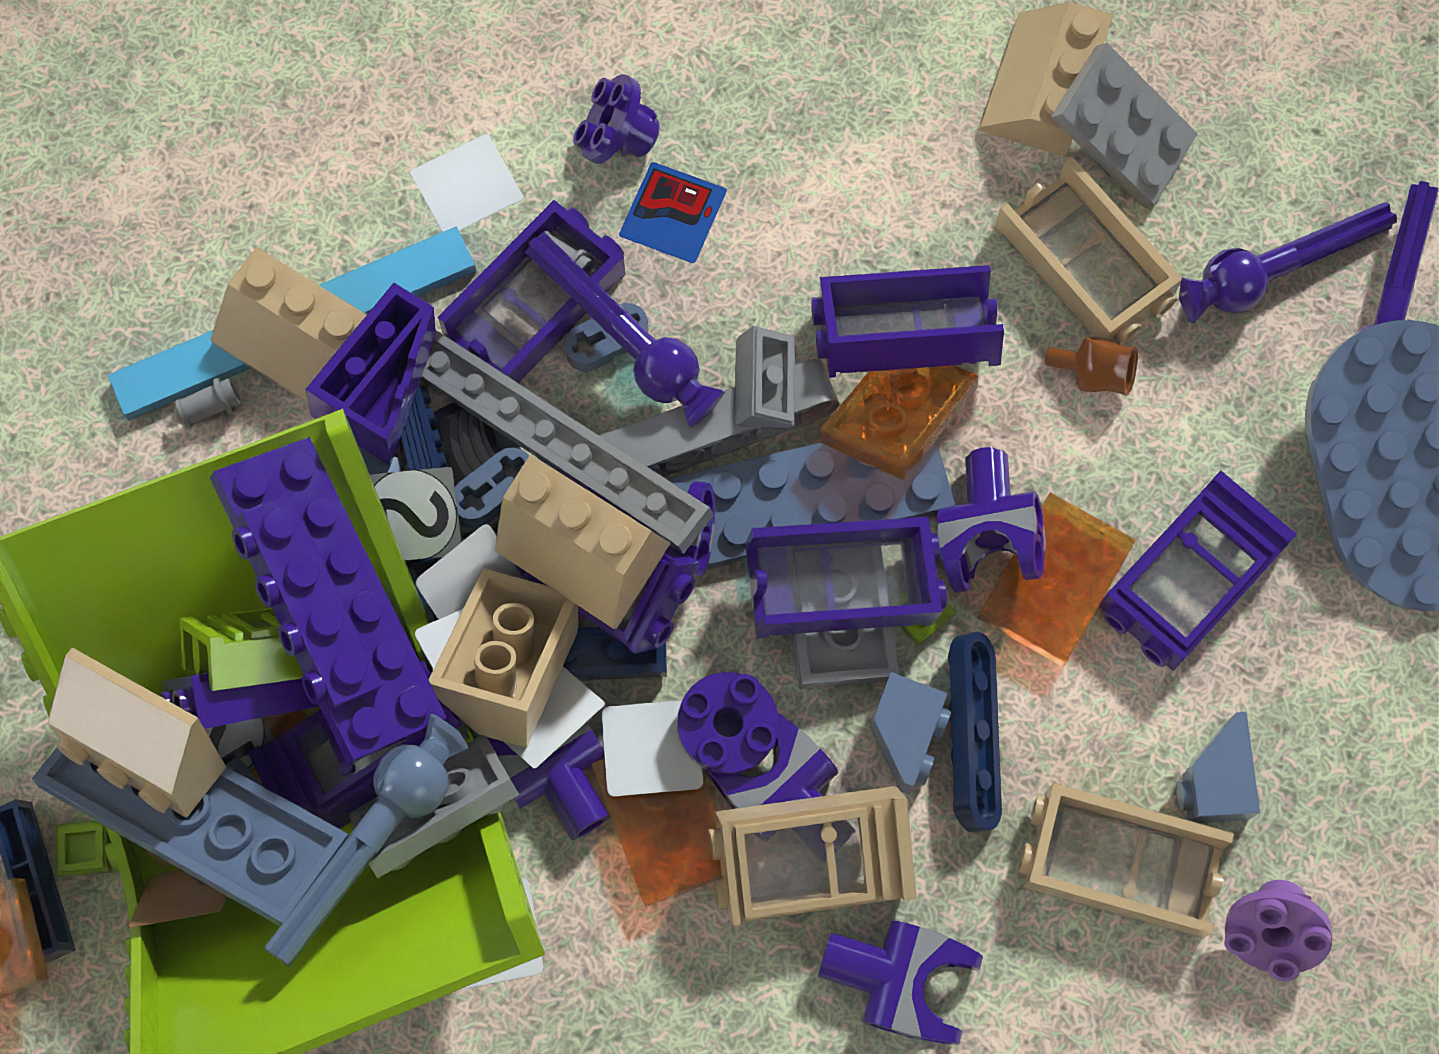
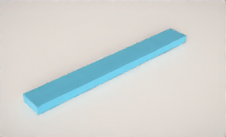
(198, 361)

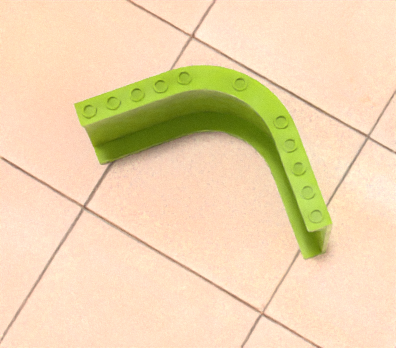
(203, 984)

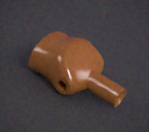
(1098, 365)

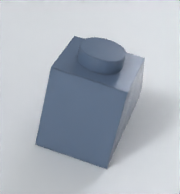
(1222, 777)

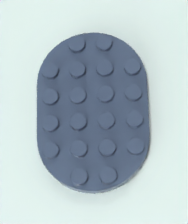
(1378, 458)

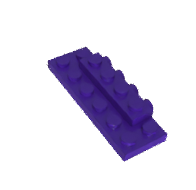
(326, 599)

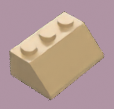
(1037, 71)
(282, 322)
(576, 542)
(505, 656)
(132, 736)

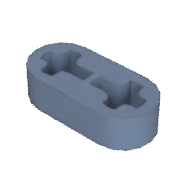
(593, 333)
(485, 479)

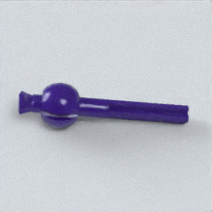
(1406, 254)
(1239, 279)
(663, 367)

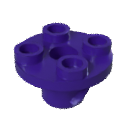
(617, 122)
(727, 723)

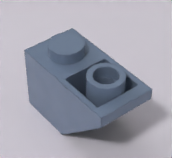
(904, 727)

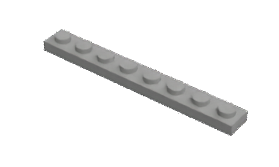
(565, 444)

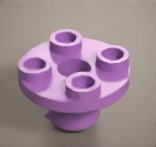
(1278, 930)

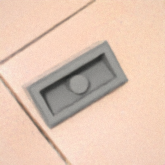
(764, 379)

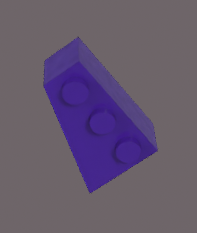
(378, 371)

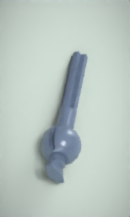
(408, 785)

